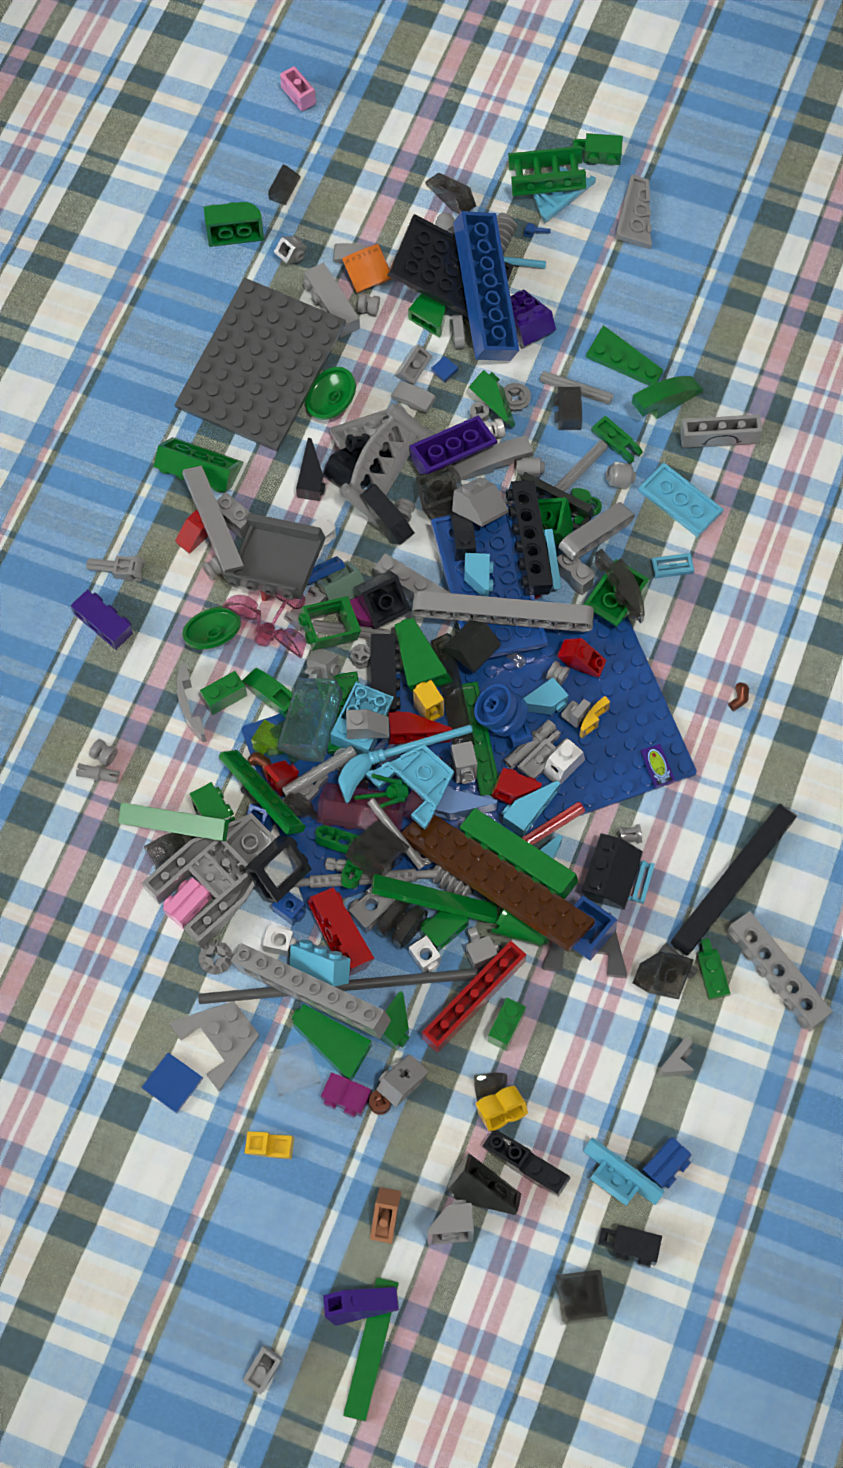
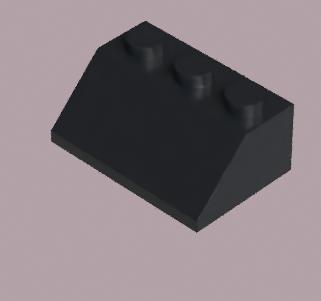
(612, 871)

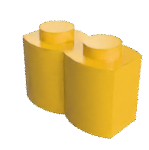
(501, 1108)

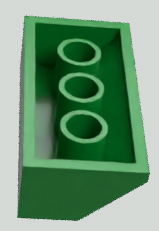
(176, 455)

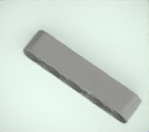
(596, 531)

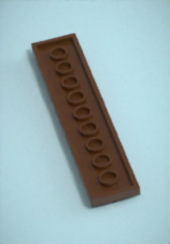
(500, 882)

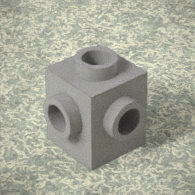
(290, 249)

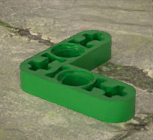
(328, 842)

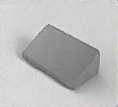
(413, 364)

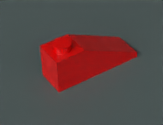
(412, 727)

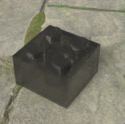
(437, 491)
(377, 850)
(580, 1297)

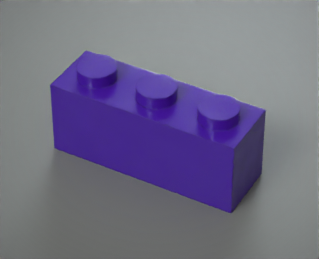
(102, 619)

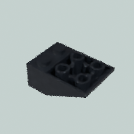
(342, 464)

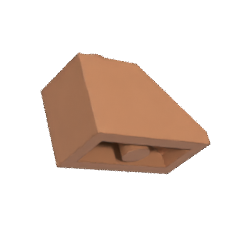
(385, 1215)

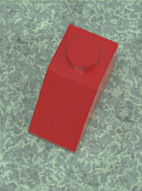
(191, 533)
(279, 775)

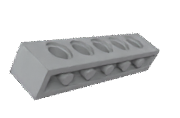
(779, 960)

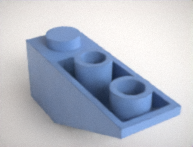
(460, 804)

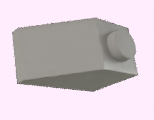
(366, 724)

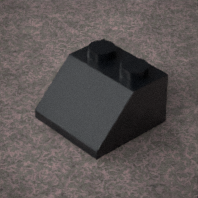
(382, 598)

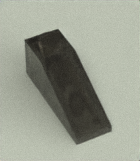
(452, 193)

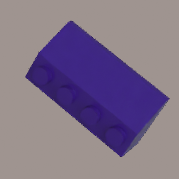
(451, 445)

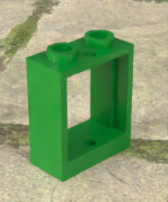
(347, 616)

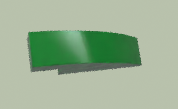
(665, 395)

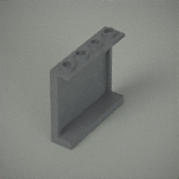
(277, 556)

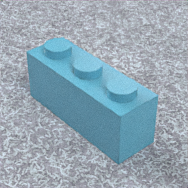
(320, 962)

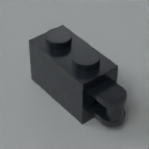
(632, 1245)

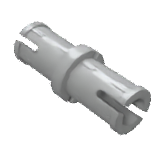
(97, 773)

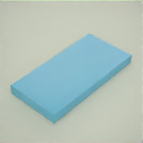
(680, 500)

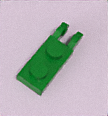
(616, 438)

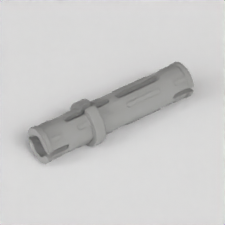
(525, 749)

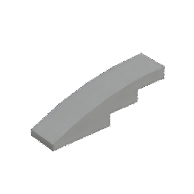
(493, 457)

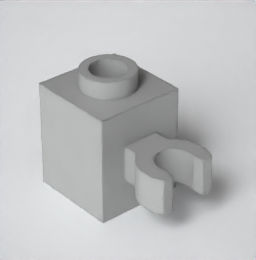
(322, 664)
(480, 950)

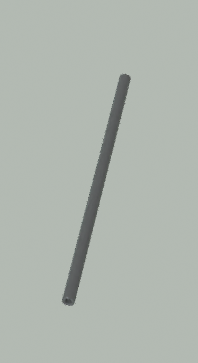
(355, 984)

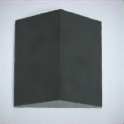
(473, 645)

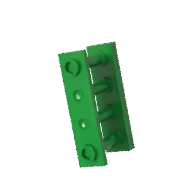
(547, 182)

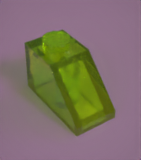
(264, 741)

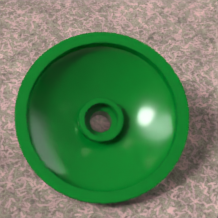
(331, 393)
(211, 628)

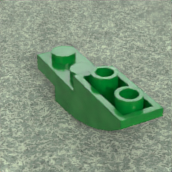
(269, 690)

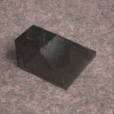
(663, 974)

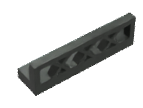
(548, 491)

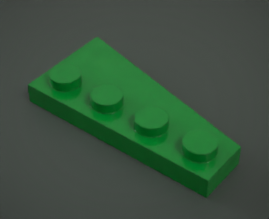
(620, 356)

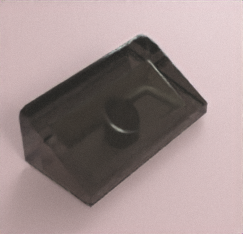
(283, 185)

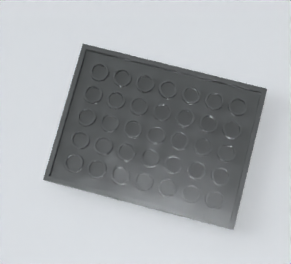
(260, 364)

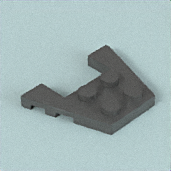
(612, 948)

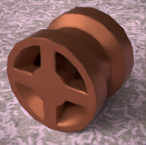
(379, 1106)

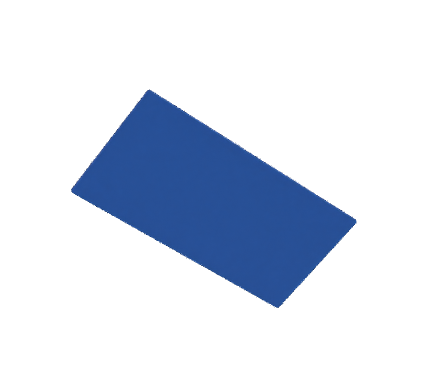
(612, 754)

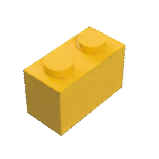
(428, 701)

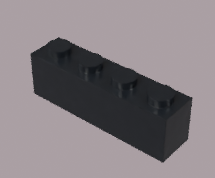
(384, 666)

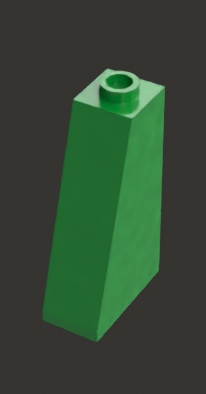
(419, 657)
(334, 1041)

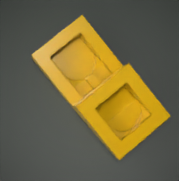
(591, 720)
(269, 1145)

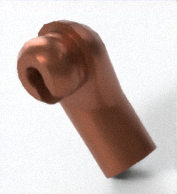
(742, 696)
(259, 759)

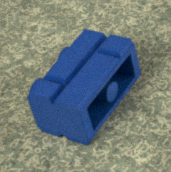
(667, 1163)

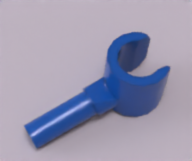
(531, 228)

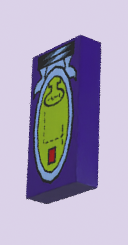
(657, 766)

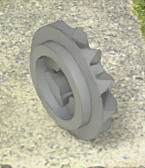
(517, 389)
(222, 963)

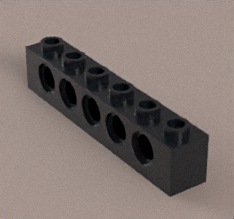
(526, 493)

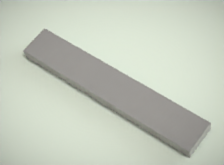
(212, 519)

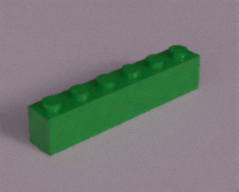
(519, 853)

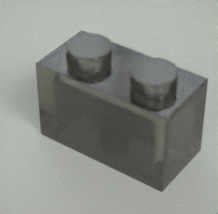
(568, 408)

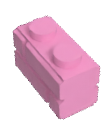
(298, 88)
(186, 902)

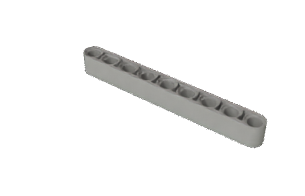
(503, 611)

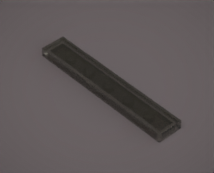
(453, 692)

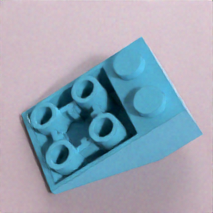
(360, 698)

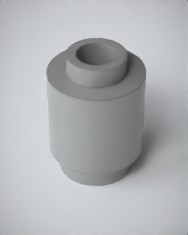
(445, 221)
(531, 465)

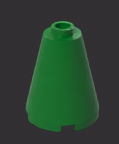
(514, 928)

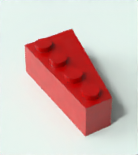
(340, 929)

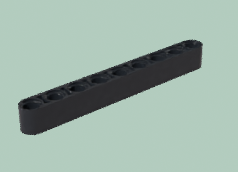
(733, 879)

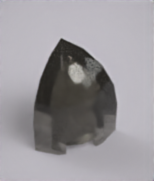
(489, 1084)

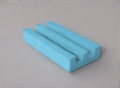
(658, 573)
(643, 865)

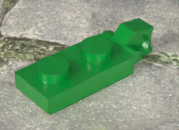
(712, 971)

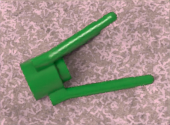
(396, 791)

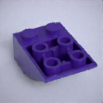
(531, 318)

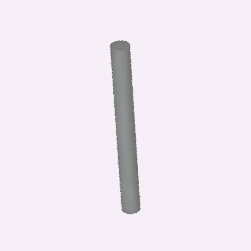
(389, 824)

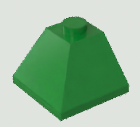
(556, 516)
(398, 1029)

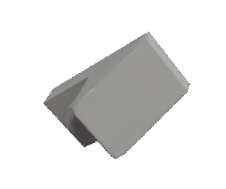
(675, 1065)
(263, 1369)

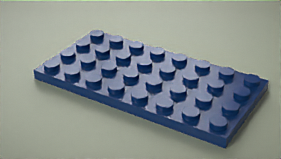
(499, 542)

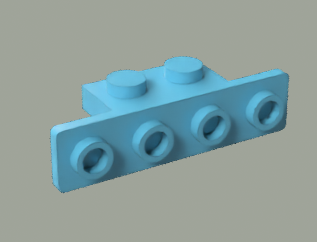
(619, 1177)

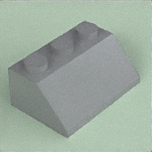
(452, 1225)

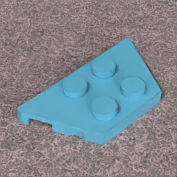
(553, 202)

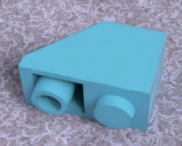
(477, 572)

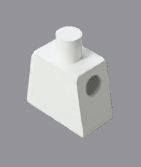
(566, 760)

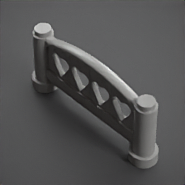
(409, 432)

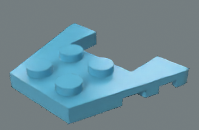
(423, 774)

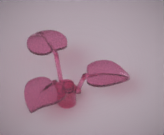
(289, 638)

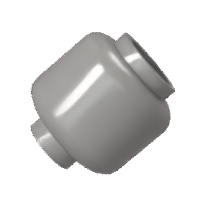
(620, 475)

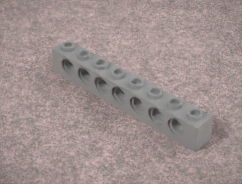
(311, 990)

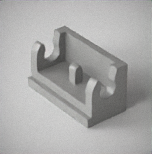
(312, 597)

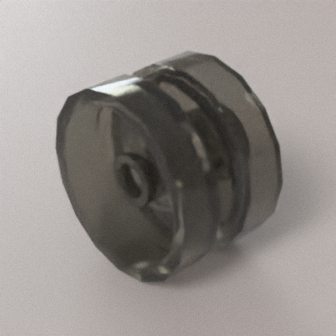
(401, 922)

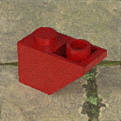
(581, 657)
(513, 786)

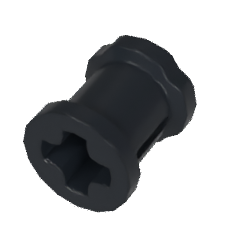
(356, 442)

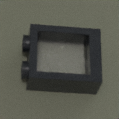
(278, 868)

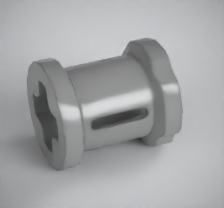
(626, 834)

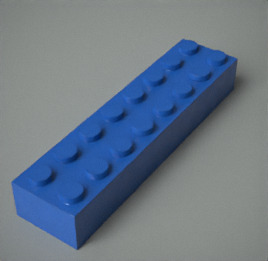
(486, 286)

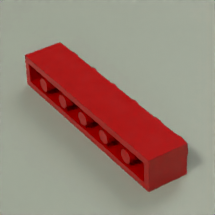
(474, 996)

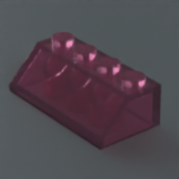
(355, 813)

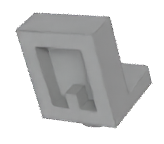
(576, 712)

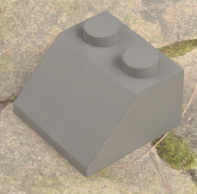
(479, 502)

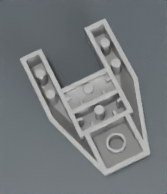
(220, 871)

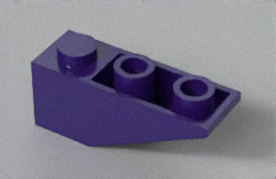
(359, 1304)

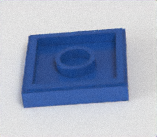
(172, 1083)

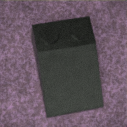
(483, 1187)

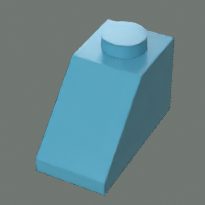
(547, 698)

